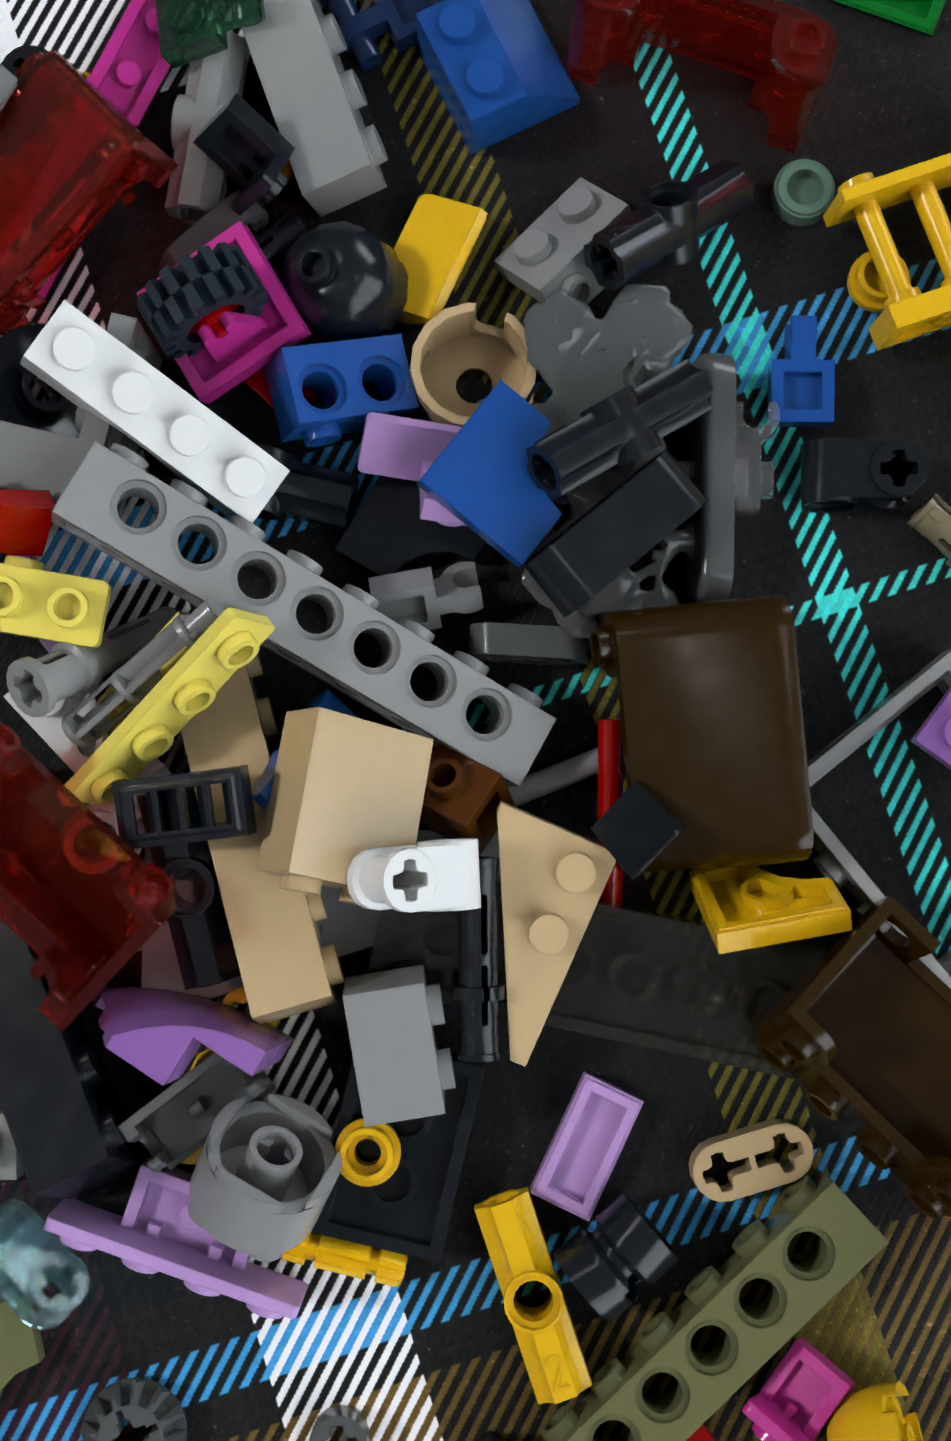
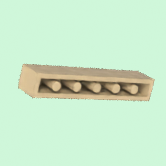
(270, 927)

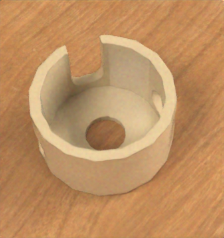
(460, 343)

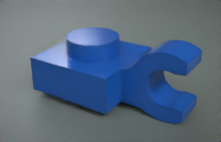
(800, 382)

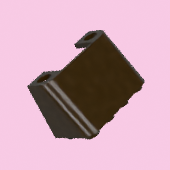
(875, 1048)

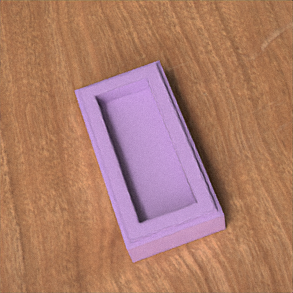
(586, 1146)

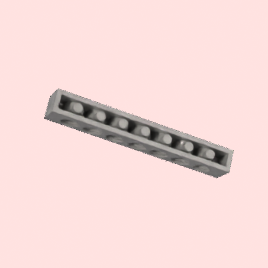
(91, 514)

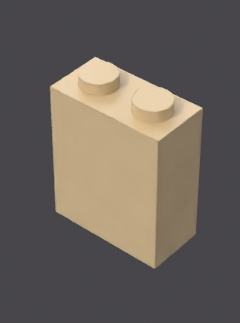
(337, 793)

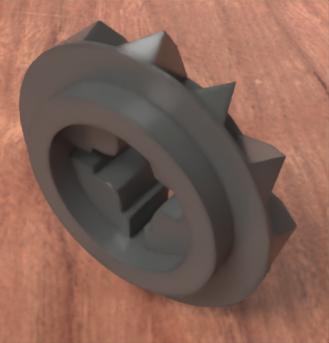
(140, 1402)

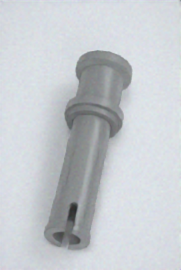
(77, 669)

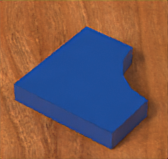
(487, 479)

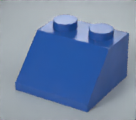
(492, 67)

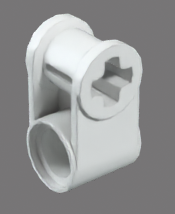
(418, 877)

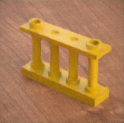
(907, 309)

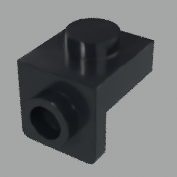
(247, 151)

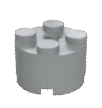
(264, 1175)

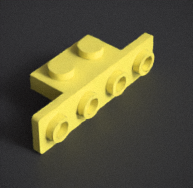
(51, 604)
(185, 690)

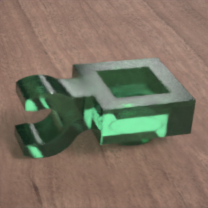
(199, 27)

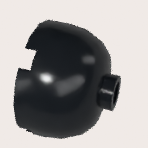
(344, 282)

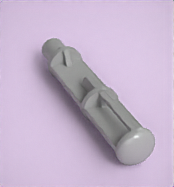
(140, 673)

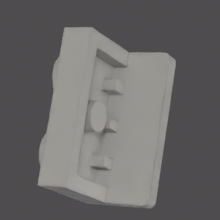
(552, 247)

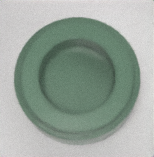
(802, 192)

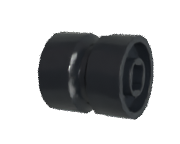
(616, 1257)

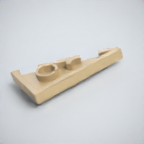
(547, 898)

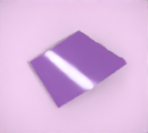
(166, 1029)

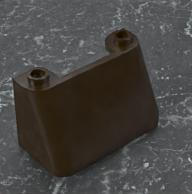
(714, 726)

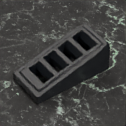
(237, 802)

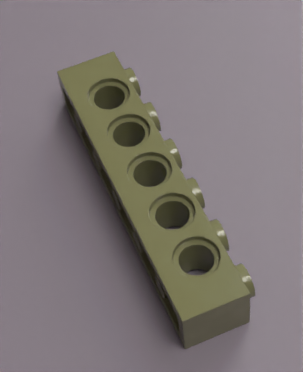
(750, 1332)

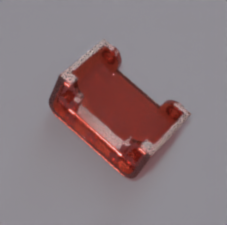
(760, 39)
(61, 170)
(71, 886)

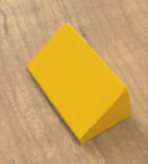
(435, 251)

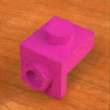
(798, 1396)

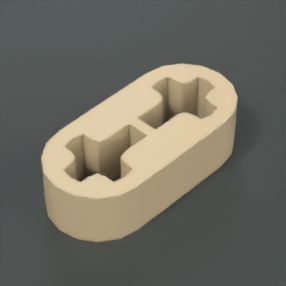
(755, 1175)

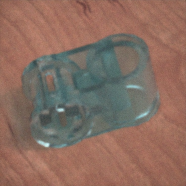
(31, 1262)

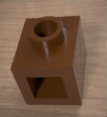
(462, 797)

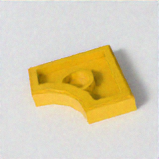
(759, 909)

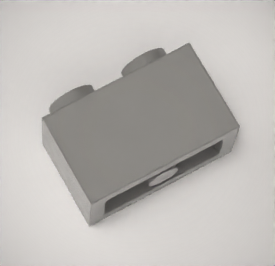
(396, 1045)

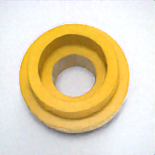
(362, 1172)

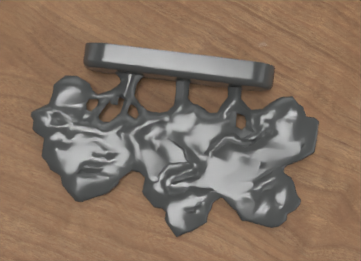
(595, 358)

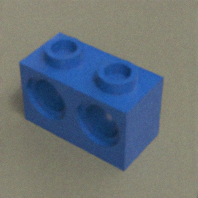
(337, 374)

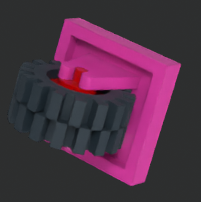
(221, 313)

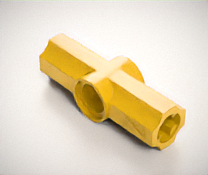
(544, 1331)

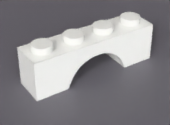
(154, 412)

